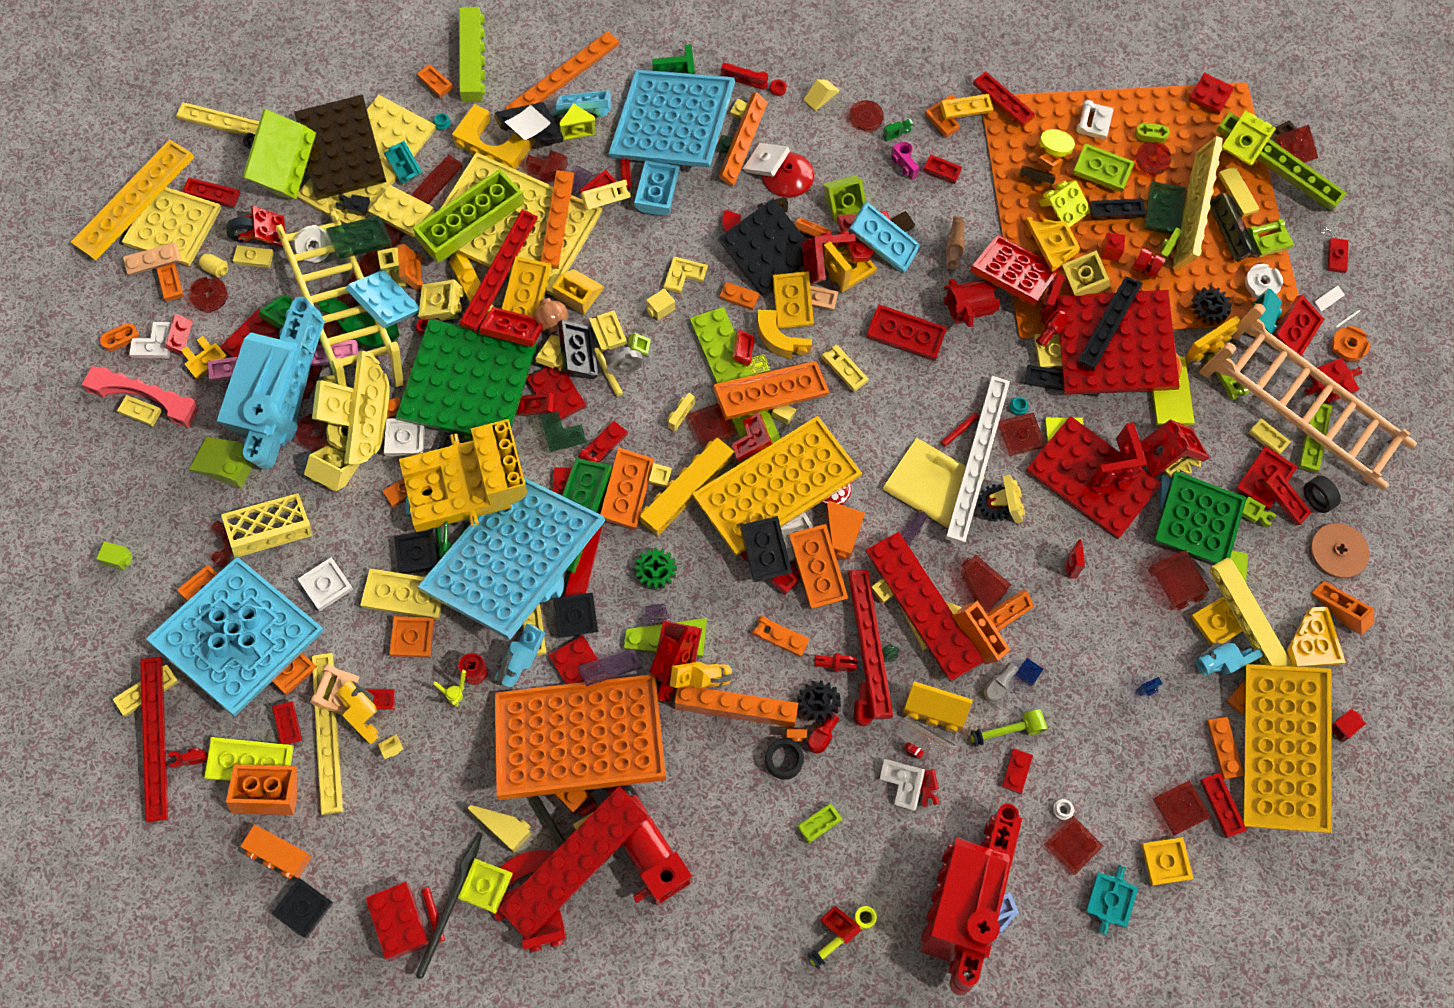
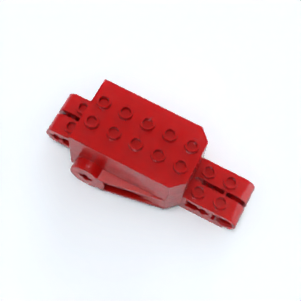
(970, 899)

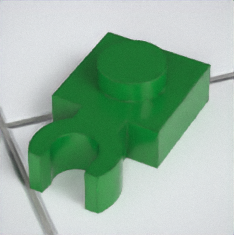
(895, 130)

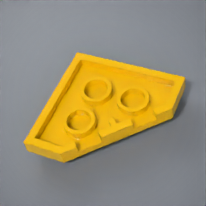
(1315, 641)

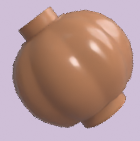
(550, 313)

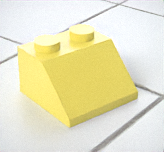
(1087, 275)
(329, 468)

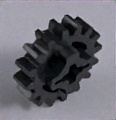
(1211, 305)
(817, 709)

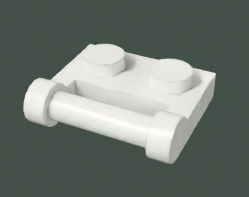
(1100, 121)

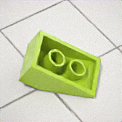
(222, 461)

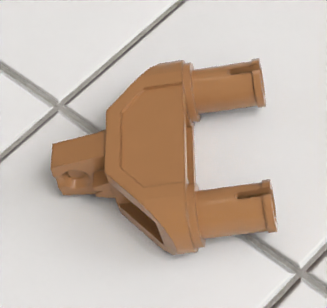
(955, 243)

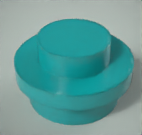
(441, 121)
(1019, 406)

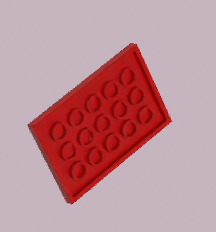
(1067, 470)

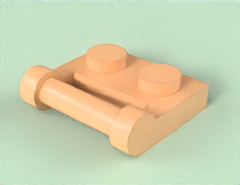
(334, 703)

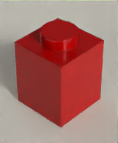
(1113, 246)
(1347, 725)

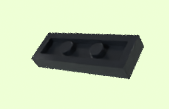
(1117, 209)

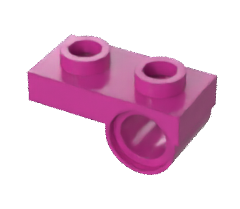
(905, 161)

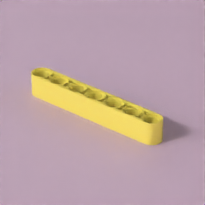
(1248, 613)

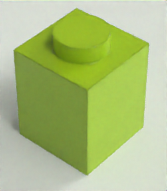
(114, 556)

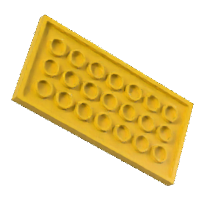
(778, 482)
(1288, 748)

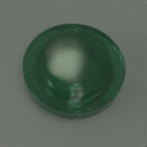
(890, 653)

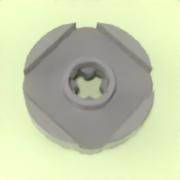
(624, 360)

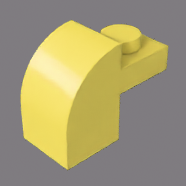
(389, 262)

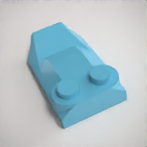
(592, 102)
(656, 188)

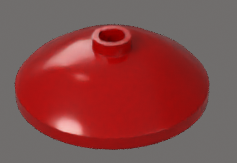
(791, 181)

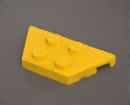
(1054, 241)

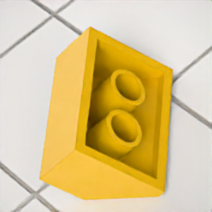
(937, 707)

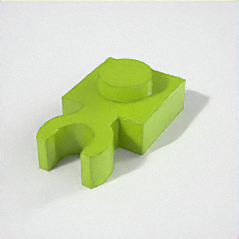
(1254, 511)

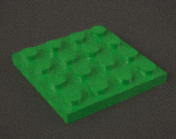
(1199, 518)

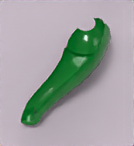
(358, 322)

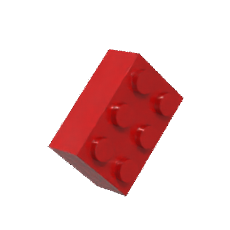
(397, 921)

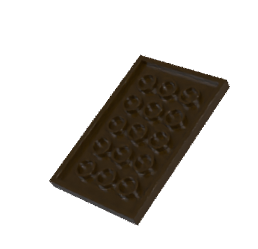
(343, 149)

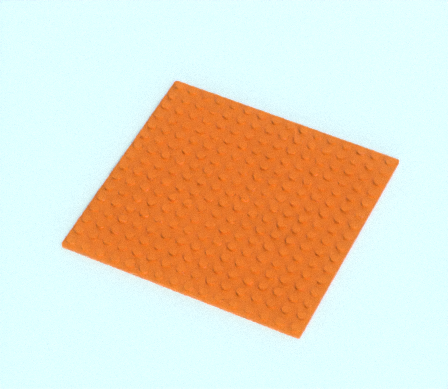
(1190, 130)

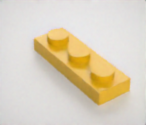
(966, 106)

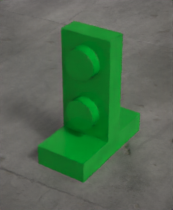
(676, 64)

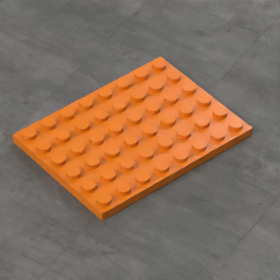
(578, 737)

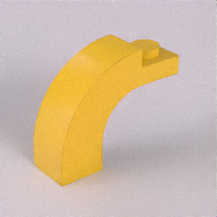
(775, 340)

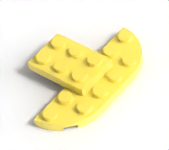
(358, 408)

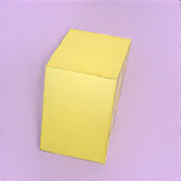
(820, 93)

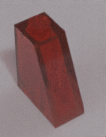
(983, 582)

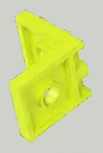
(1251, 127)

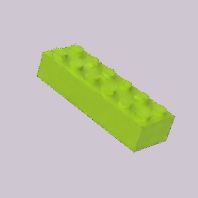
(468, 216)

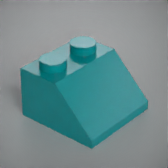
(1272, 309)

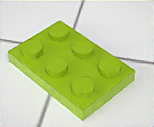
(1103, 168)

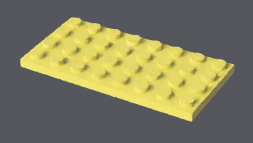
(390, 126)

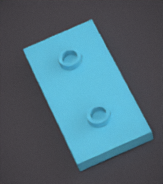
(884, 237)

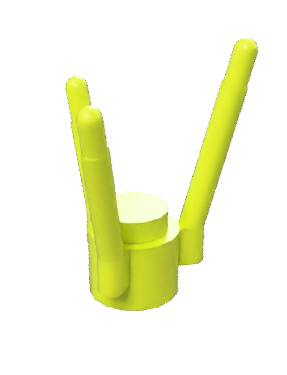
(453, 693)

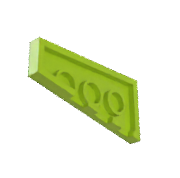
(647, 637)

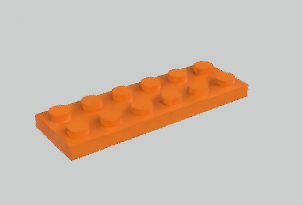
(770, 390)

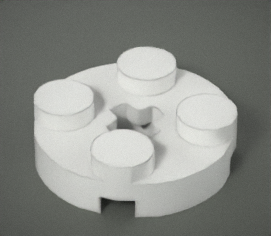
(308, 234)
(1256, 273)

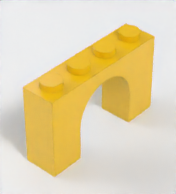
(469, 132)

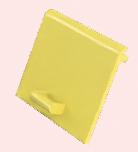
(927, 481)

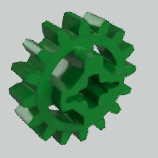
(647, 568)

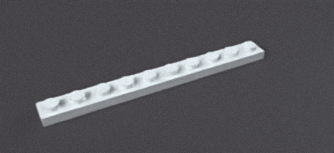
(977, 460)

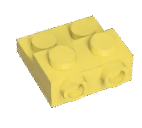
(441, 300)

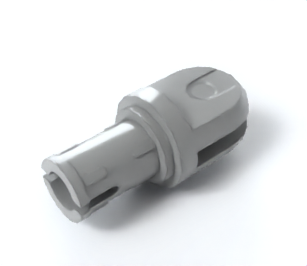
(999, 683)

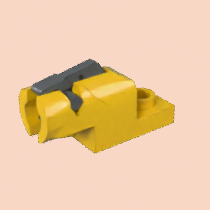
(700, 675)
(360, 709)

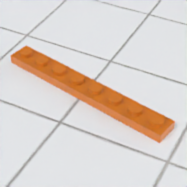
(567, 71)

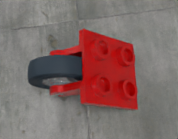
(257, 225)

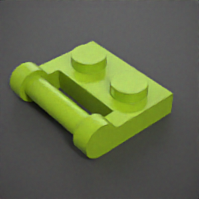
(1271, 243)

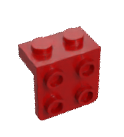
(550, 934)

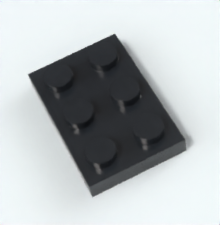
(577, 349)
(765, 549)

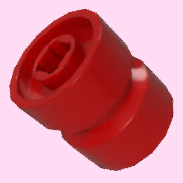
(1145, 257)
(475, 668)

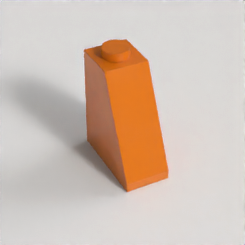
(843, 528)

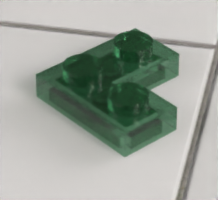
(561, 438)

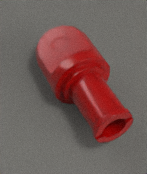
(1052, 326)
(836, 662)
(862, 711)
(822, 735)

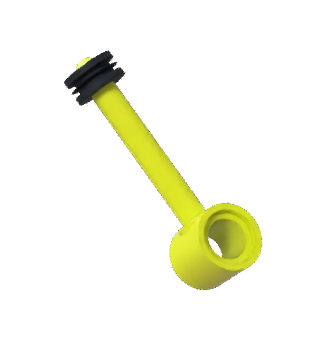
(817, 958)

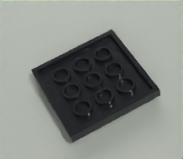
(765, 245)

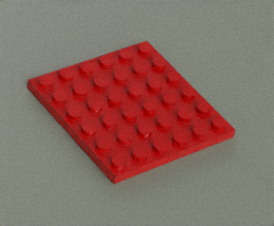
(1137, 357)

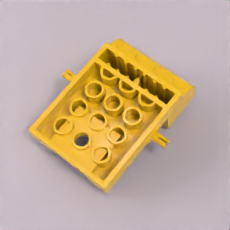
(465, 478)

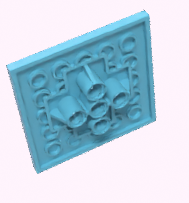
(235, 671)

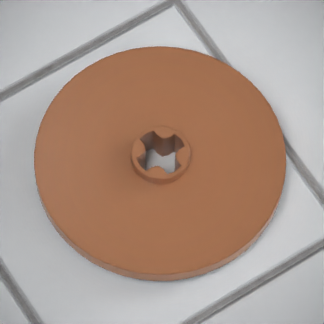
(1327, 557)

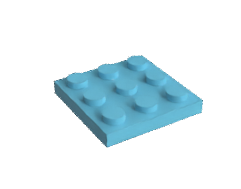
(383, 298)

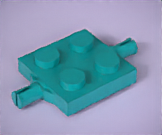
(1111, 900)

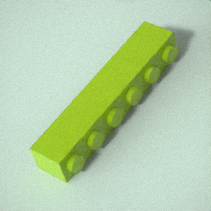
(471, 54)

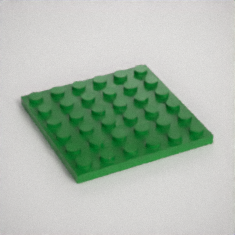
(464, 379)

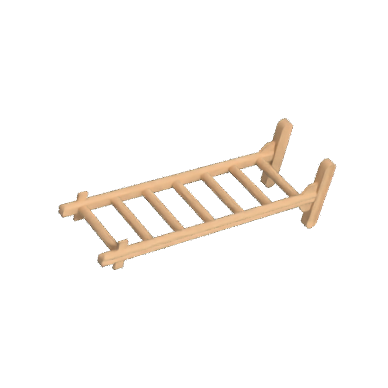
(1254, 327)

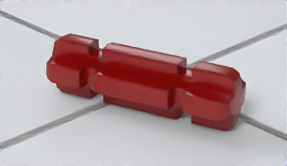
(625, 172)

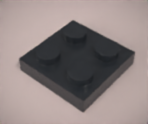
(416, 552)
(576, 615)
(302, 908)

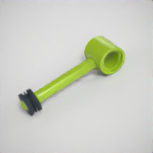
(1032, 722)

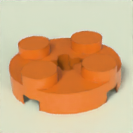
(1343, 350)

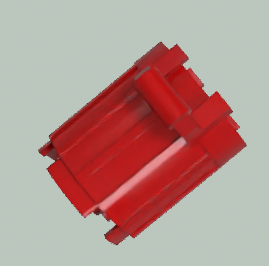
(970, 300)

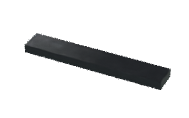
(1109, 323)

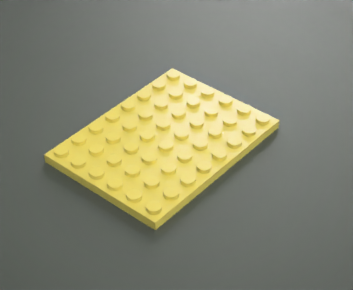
(537, 201)

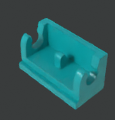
(403, 162)

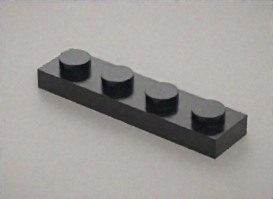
(1046, 378)

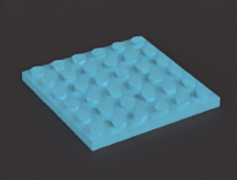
(672, 118)

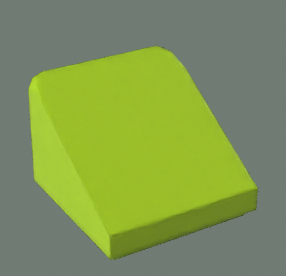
(639, 343)

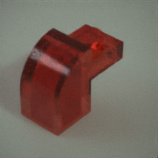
(547, 168)

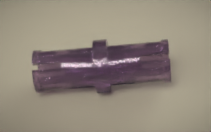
(913, 528)

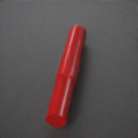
(960, 429)
(431, 909)

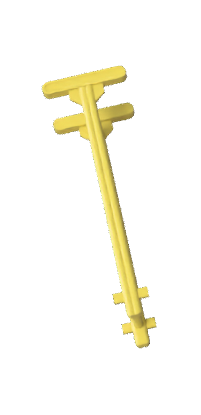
(338, 363)

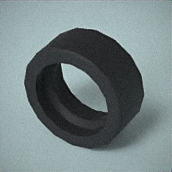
(1328, 489)
(782, 743)

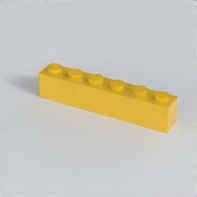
(679, 492)

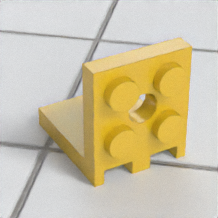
(840, 271)

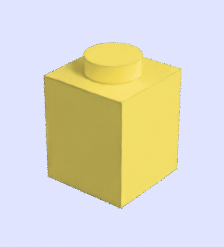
(660, 304)

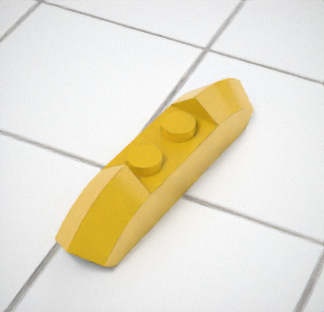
(466, 276)

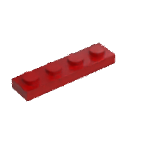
(1004, 99)

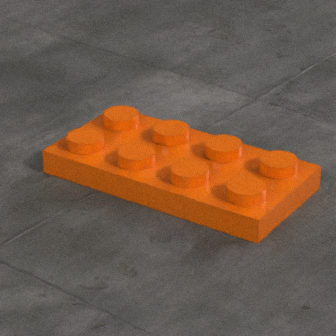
(626, 488)
(818, 566)

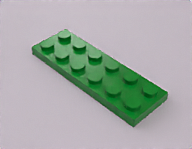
(586, 488)

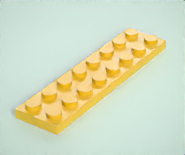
(132, 199)

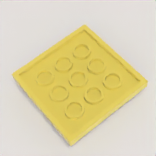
(175, 219)

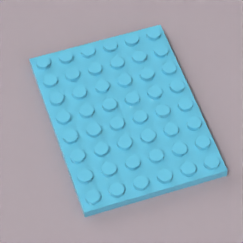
(512, 559)

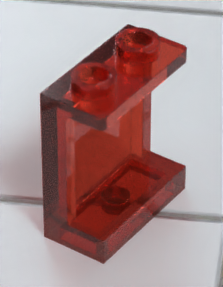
(1180, 580)

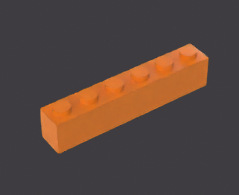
(736, 706)

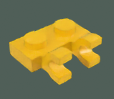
(199, 364)

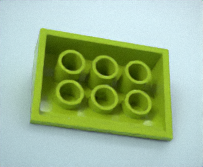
(279, 155)

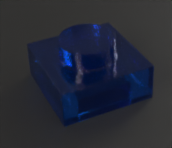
(1029, 672)
(1150, 687)

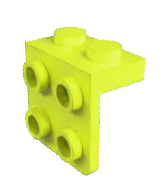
(1067, 202)

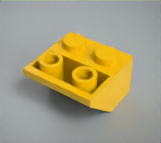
(576, 290)

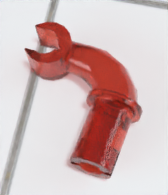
(219, 528)

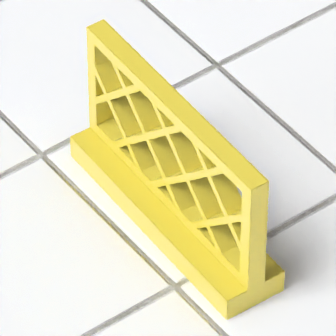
(270, 536)

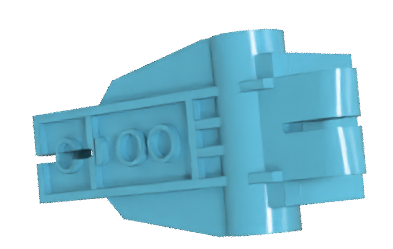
(271, 383)

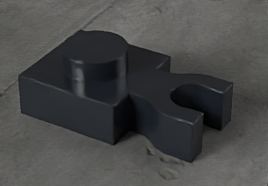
(354, 205)

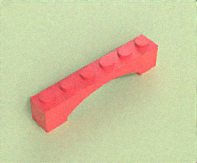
(104, 382)

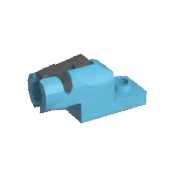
(520, 655)
(1225, 658)

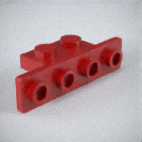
(671, 654)

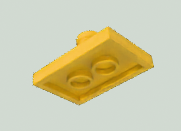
(1212, 341)

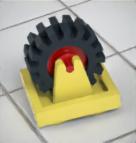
(1000, 501)

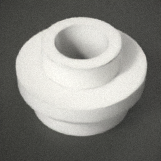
(1069, 807)

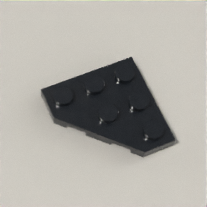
(547, 136)

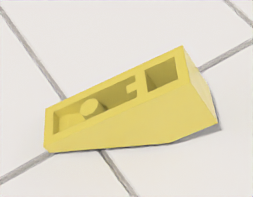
(505, 827)

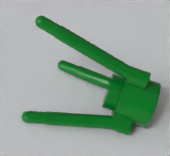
(444, 546)

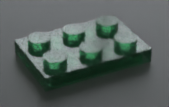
(1164, 207)
(358, 237)

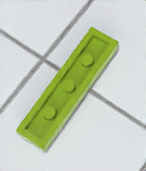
(1312, 450)

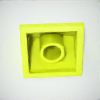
(577, 123)

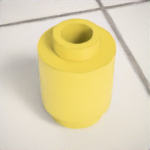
(213, 265)

